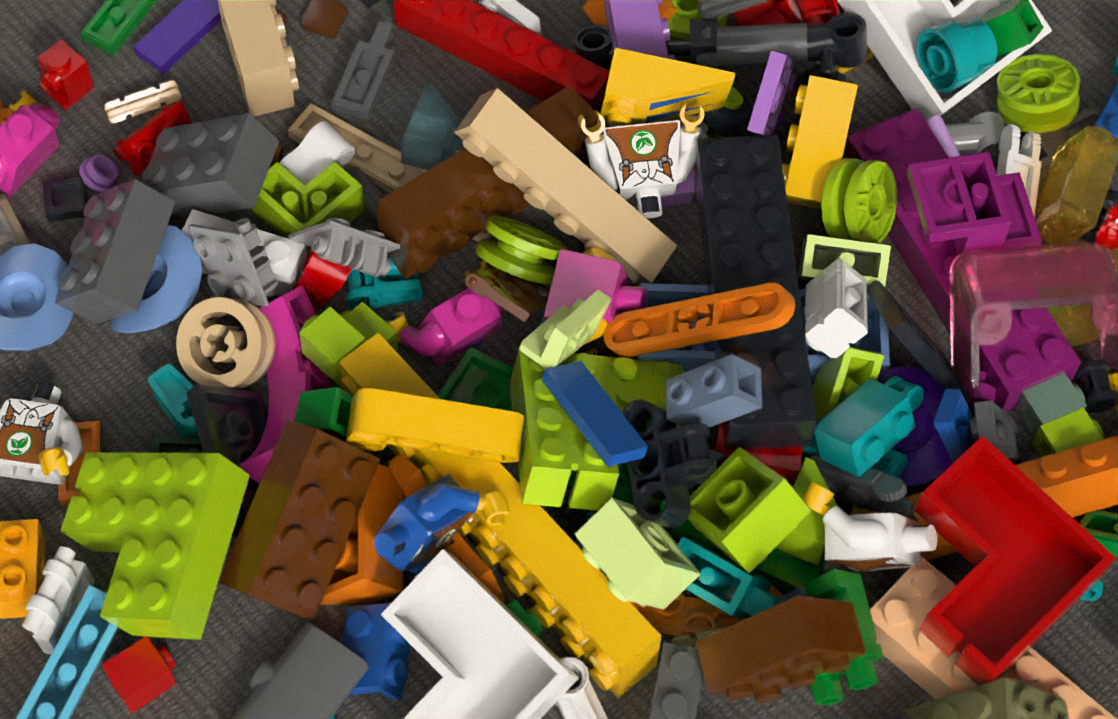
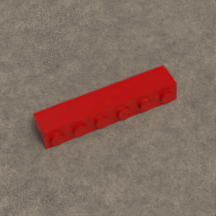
(502, 48)

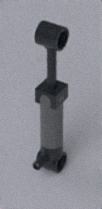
(833, 43)

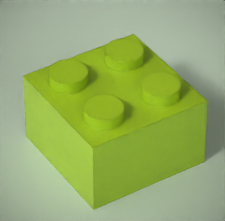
(746, 509)

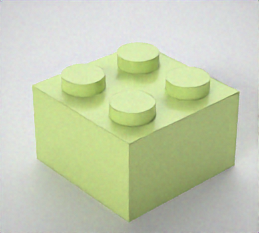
(635, 556)

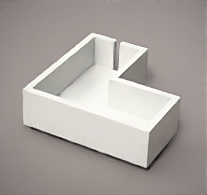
(892, 37)
(479, 647)

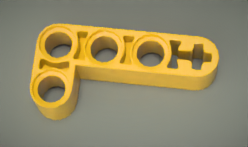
(433, 425)

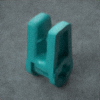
(382, 290)
(170, 394)

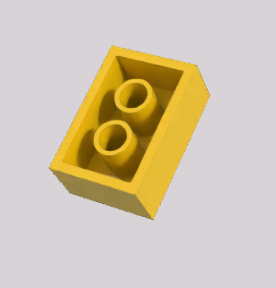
(818, 138)

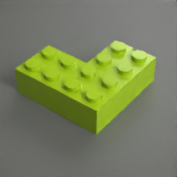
(556, 445)
(172, 532)

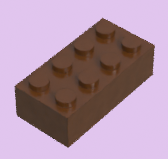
(299, 520)

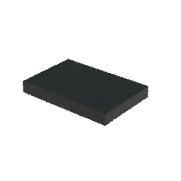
(915, 339)

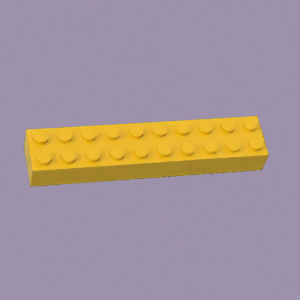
(529, 545)

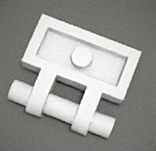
(57, 598)

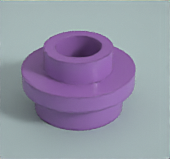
(99, 173)

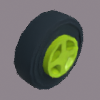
(731, 117)

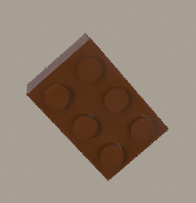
(781, 648)

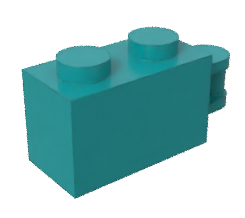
(868, 424)
(726, 583)

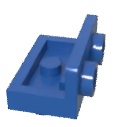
(380, 647)

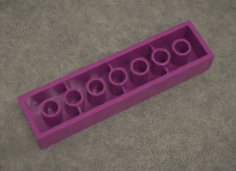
(1035, 343)

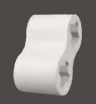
(317, 152)

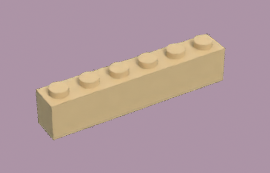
(563, 186)

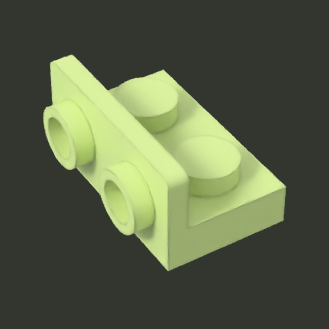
(565, 331)

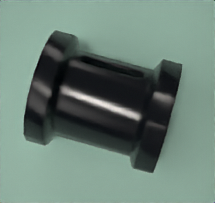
(1096, 386)

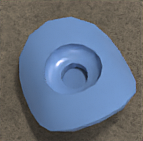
(170, 285)
(28, 298)

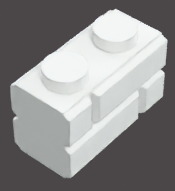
(836, 309)

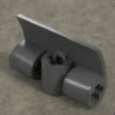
(305, 681)

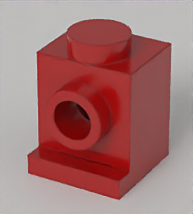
(64, 75)

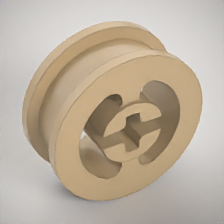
(203, 338)

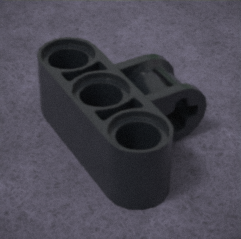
(681, 458)

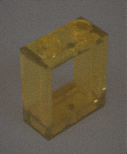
(1076, 185)

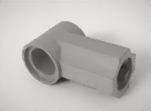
(979, 135)

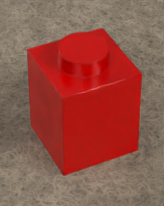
(140, 673)

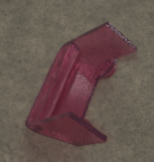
(996, 281)

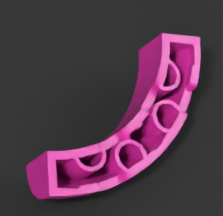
(288, 374)

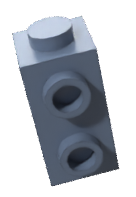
(714, 392)

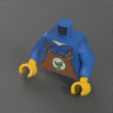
(430, 521)

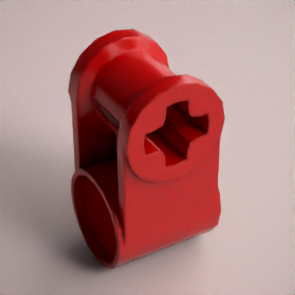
(321, 279)

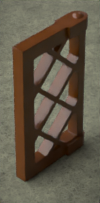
(512, 293)

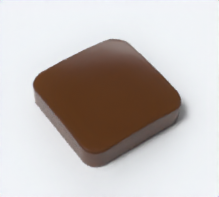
(324, 17)

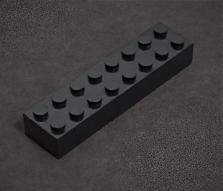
(747, 246)

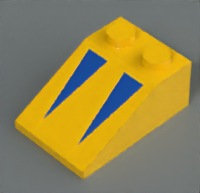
(652, 89)

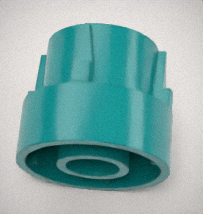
(955, 53)

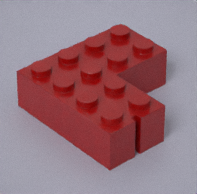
(1025, 557)

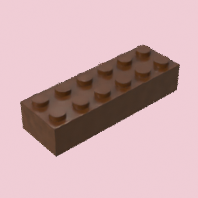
(456, 197)

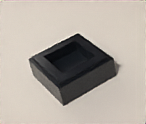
(64, 198)

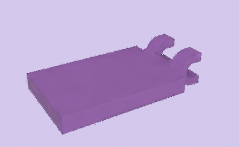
(775, 83)

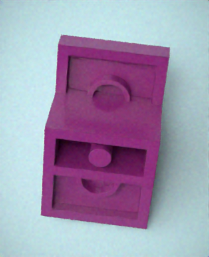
(972, 204)

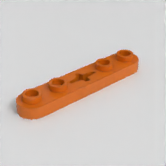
(669, 327)

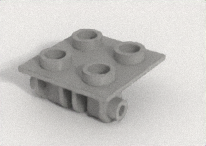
(348, 246)
(235, 262)

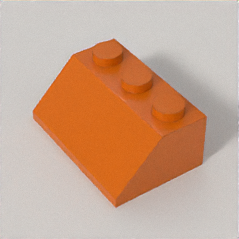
(360, 571)

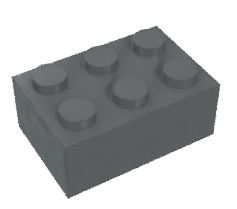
(211, 164)
(114, 252)

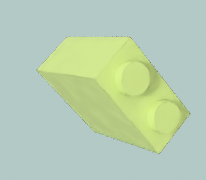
(866, 258)

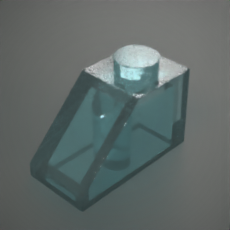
(430, 132)

